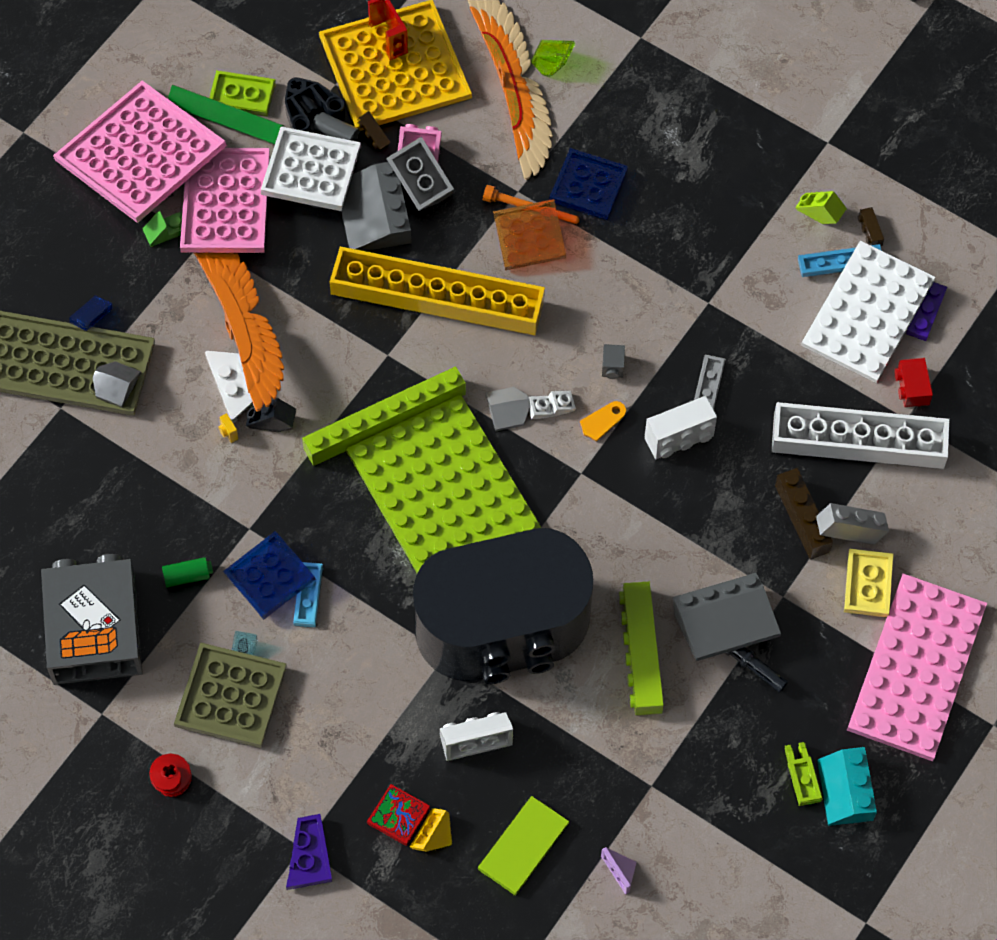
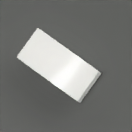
(553, 405)

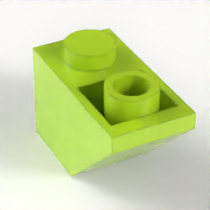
(822, 206)

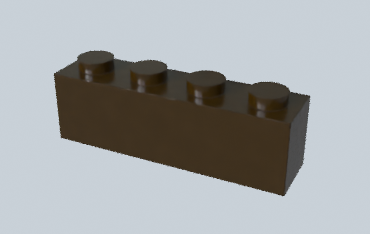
(802, 512)

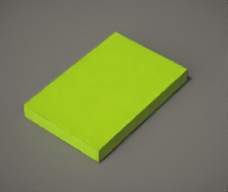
(243, 91)

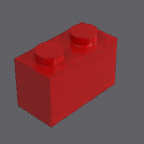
(914, 382)

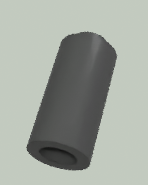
(334, 127)

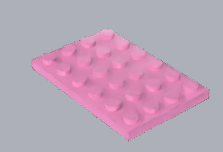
(226, 204)

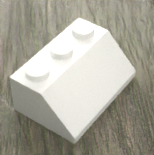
(476, 735)

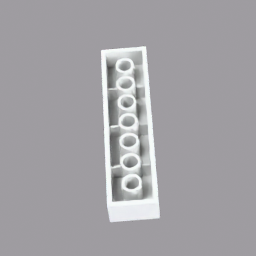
(860, 435)

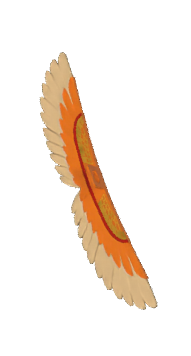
(523, 98)

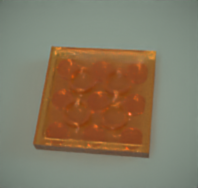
(529, 234)

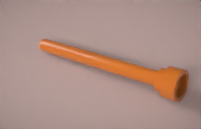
(492, 194)

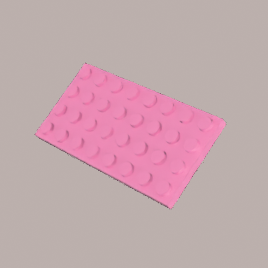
(917, 667)

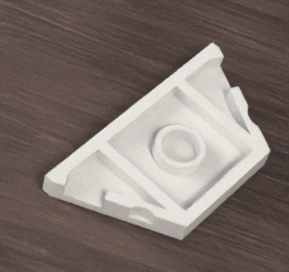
(230, 381)

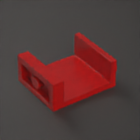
(397, 37)

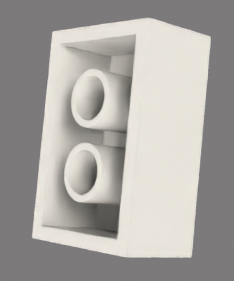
(680, 428)

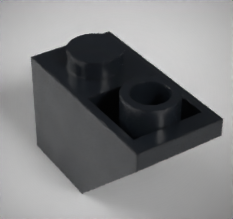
(275, 418)

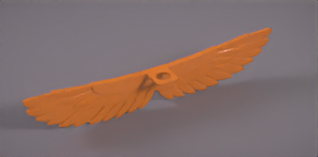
(251, 331)

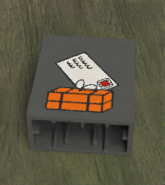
(91, 620)

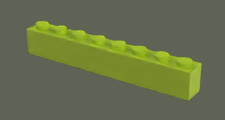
(380, 416)

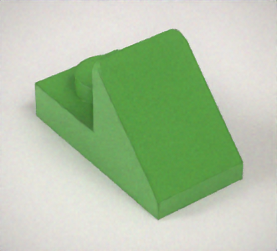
(163, 229)

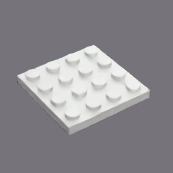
(310, 168)

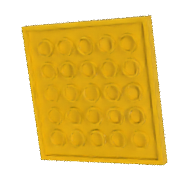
(401, 87)

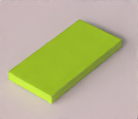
(523, 845)

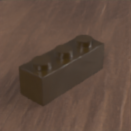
(373, 131)
(870, 227)

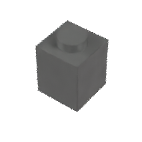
(613, 361)

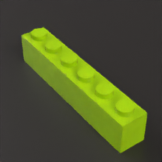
(642, 648)

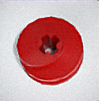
(174, 784)

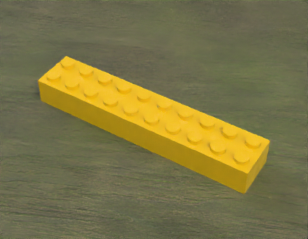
(437, 290)

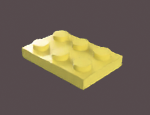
(868, 583)

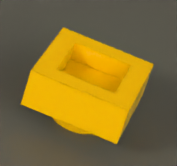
(227, 428)

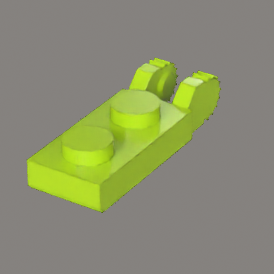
(803, 776)

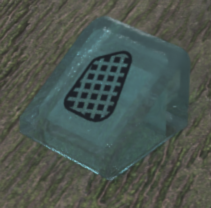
(244, 642)

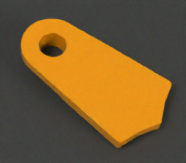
(602, 420)

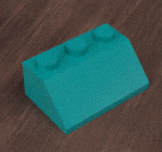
(847, 787)

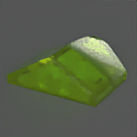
(551, 56)

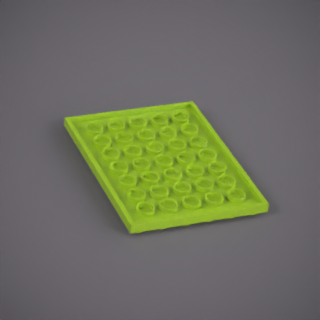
(440, 482)

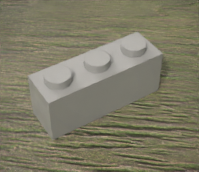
(852, 524)

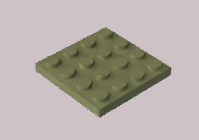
(230, 695)

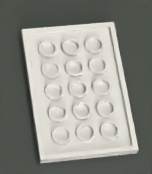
(868, 311)

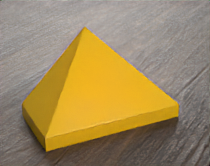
(434, 832)

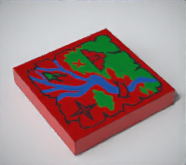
(398, 815)

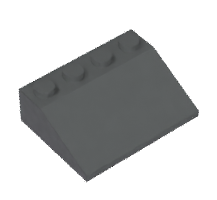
(375, 210)
(725, 616)

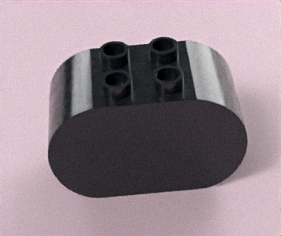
(503, 605)

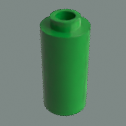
(187, 572)

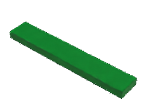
(224, 114)

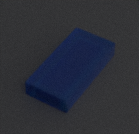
(90, 313)

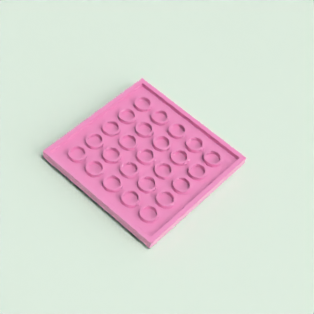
(139, 151)

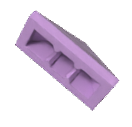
(620, 867)

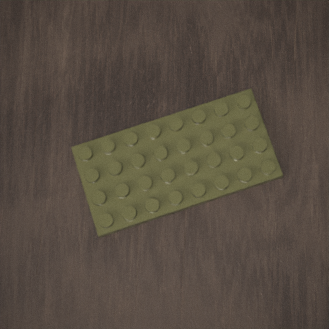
(59, 360)

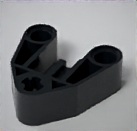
(300, 92)

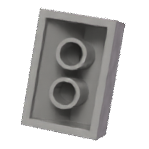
(420, 174)

